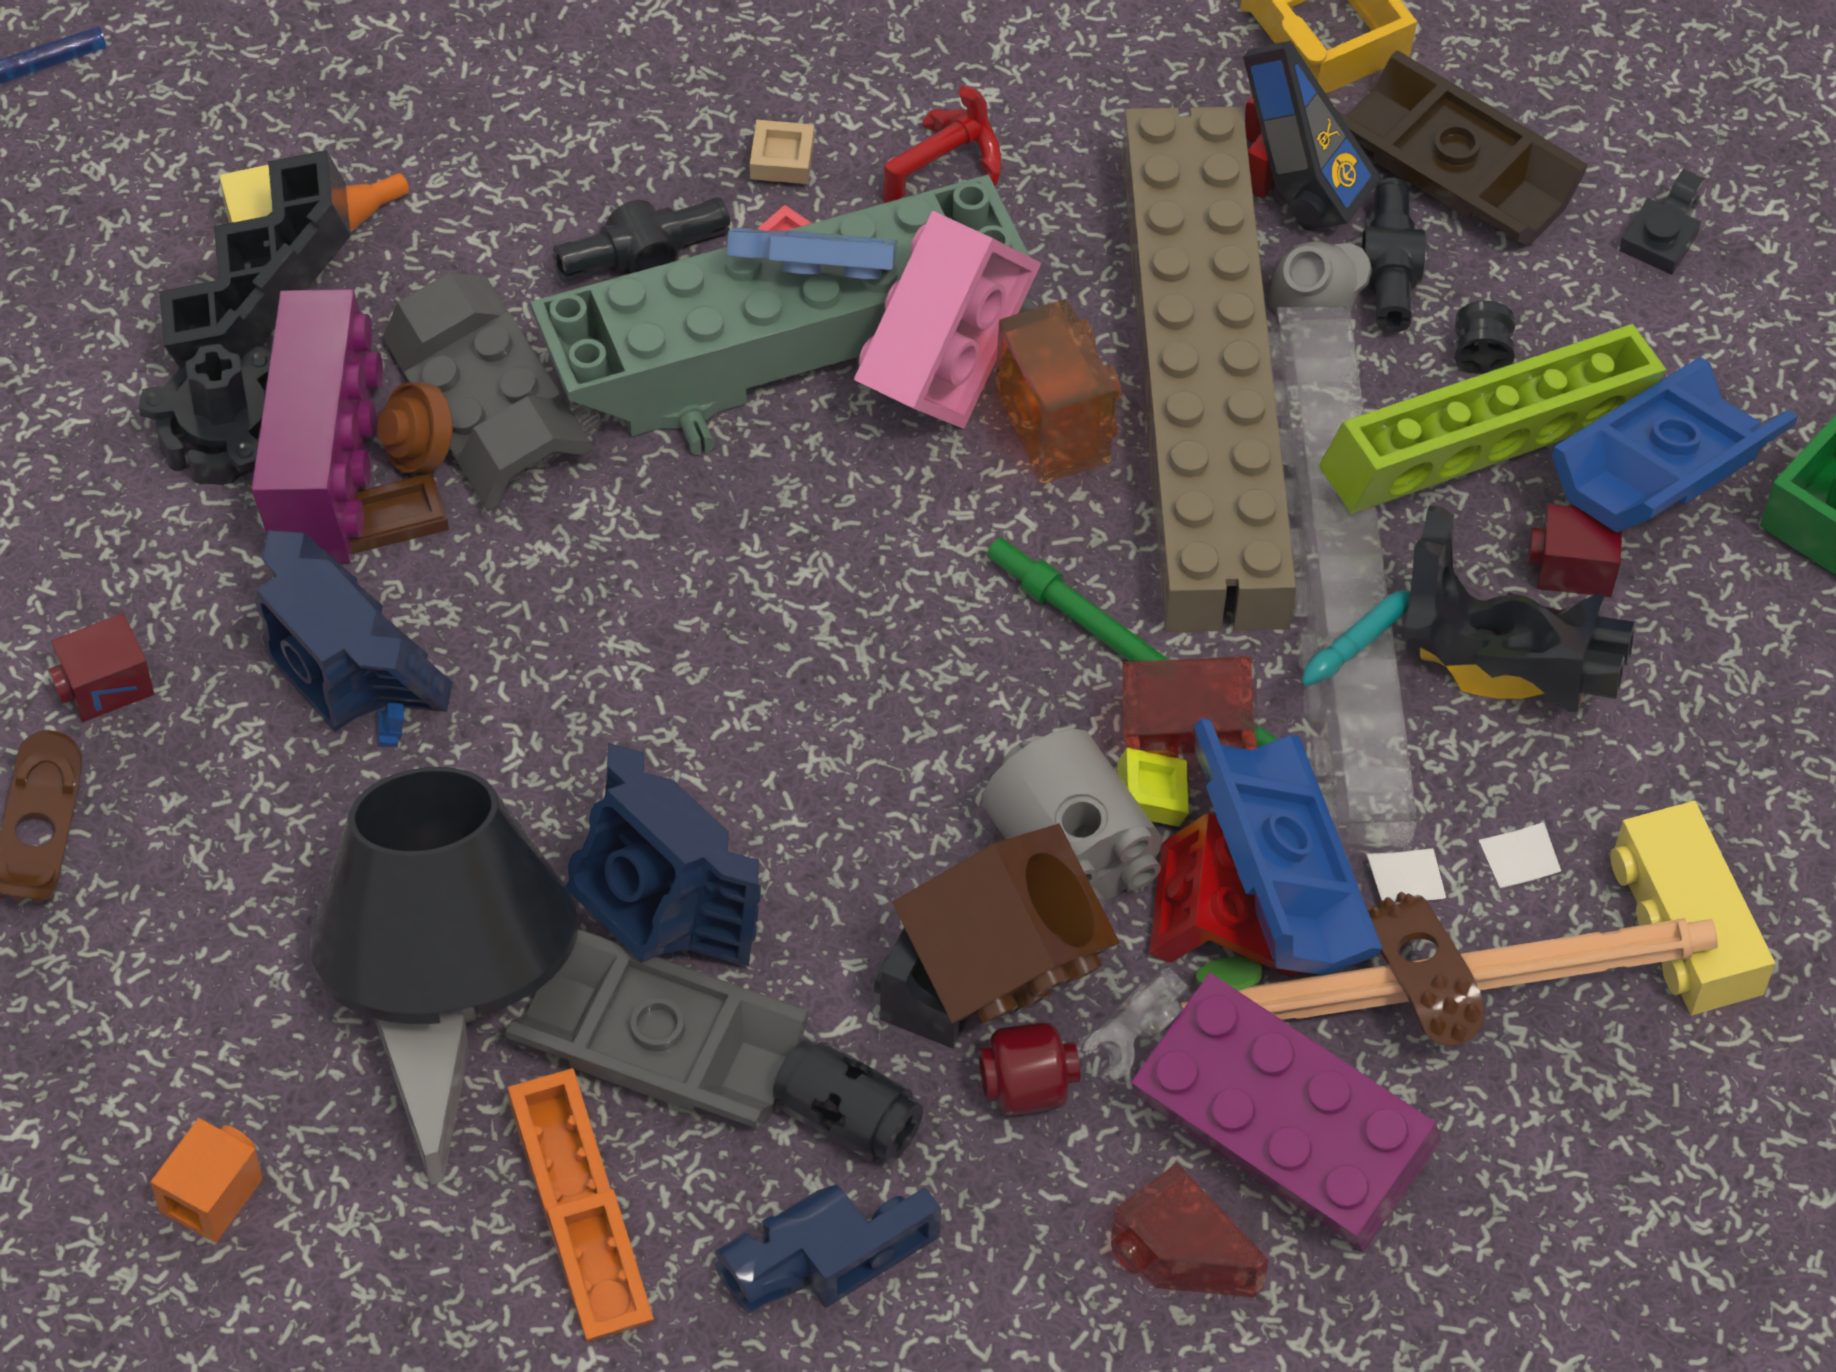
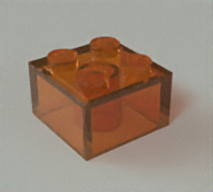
(1056, 390)

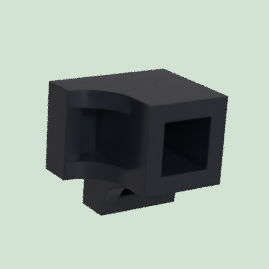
(910, 997)

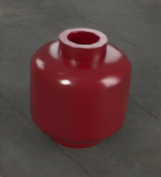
(1028, 1068)

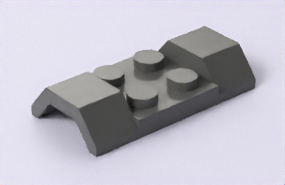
(494, 383)
(663, 1030)

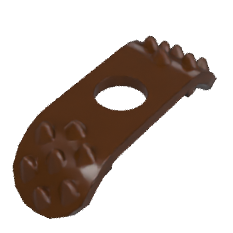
(44, 788)
(1437, 988)

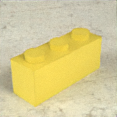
(1682, 874)

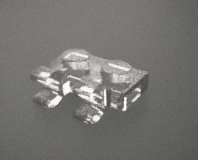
(1143, 1014)

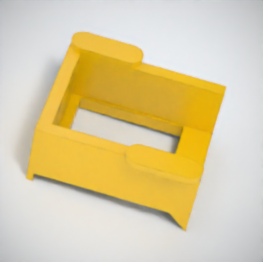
(1390, 28)

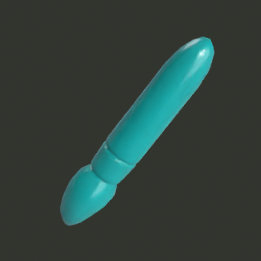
(1356, 638)

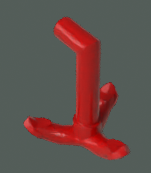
(956, 128)

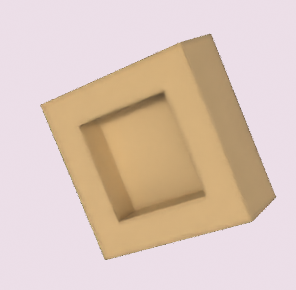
(782, 151)

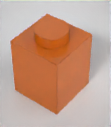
(207, 1178)

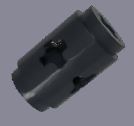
(876, 1108)

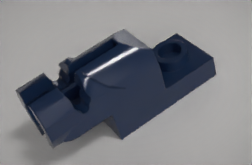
(826, 1246)

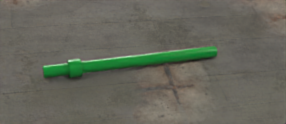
(1046, 585)

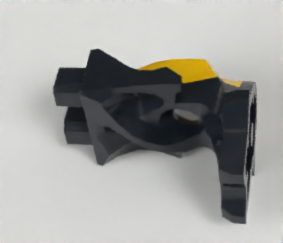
(1533, 646)

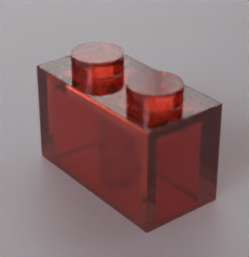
(1172, 695)

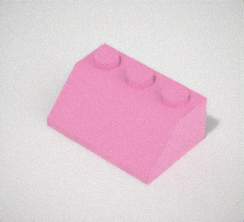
(945, 319)

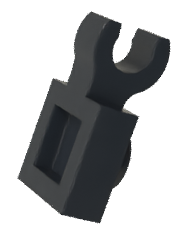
(1665, 232)

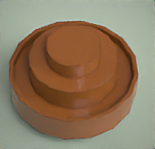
(416, 427)

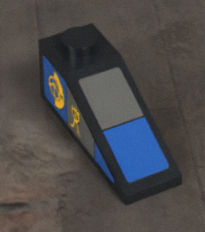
(1306, 140)

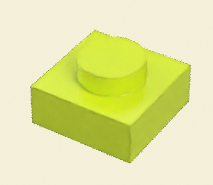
(1157, 784)

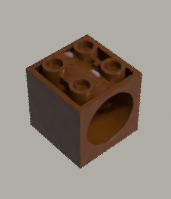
(1007, 925)

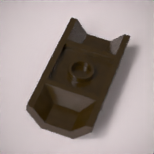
(1464, 150)

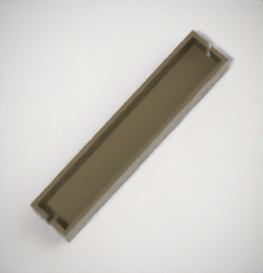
(1206, 371)

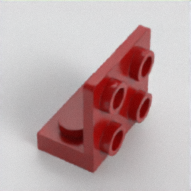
(1204, 898)

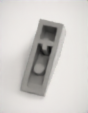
(429, 1075)

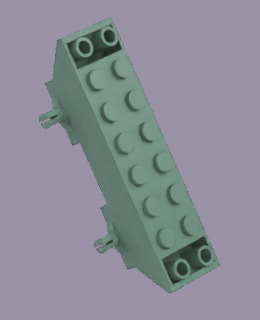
(705, 328)

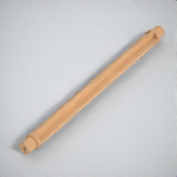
(1493, 967)

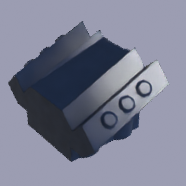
(335, 640)
(663, 869)

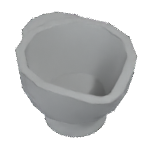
(1319, 276)

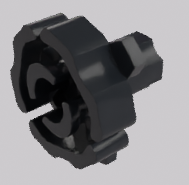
(215, 405)

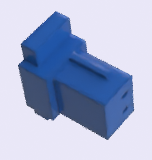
(390, 724)

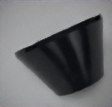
(438, 903)

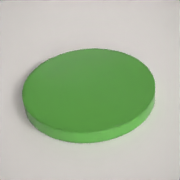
(1235, 971)

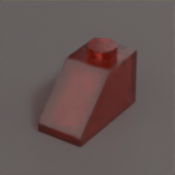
(1185, 1240)

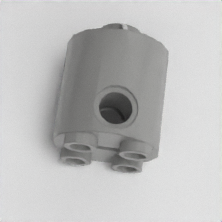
(1074, 784)

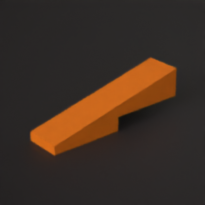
(579, 1205)

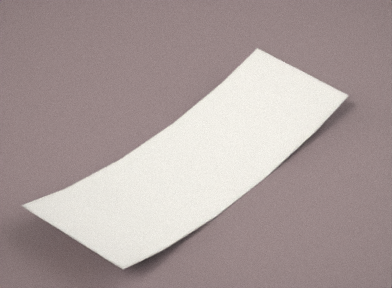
(1512, 857)

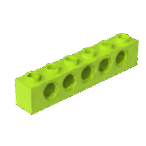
(1486, 418)

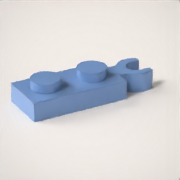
(806, 251)

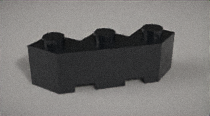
(261, 260)

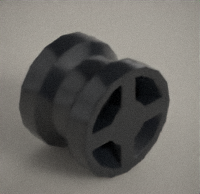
(1484, 337)

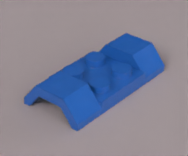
(1661, 448)
(1287, 853)

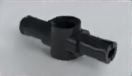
(640, 238)
(1394, 253)

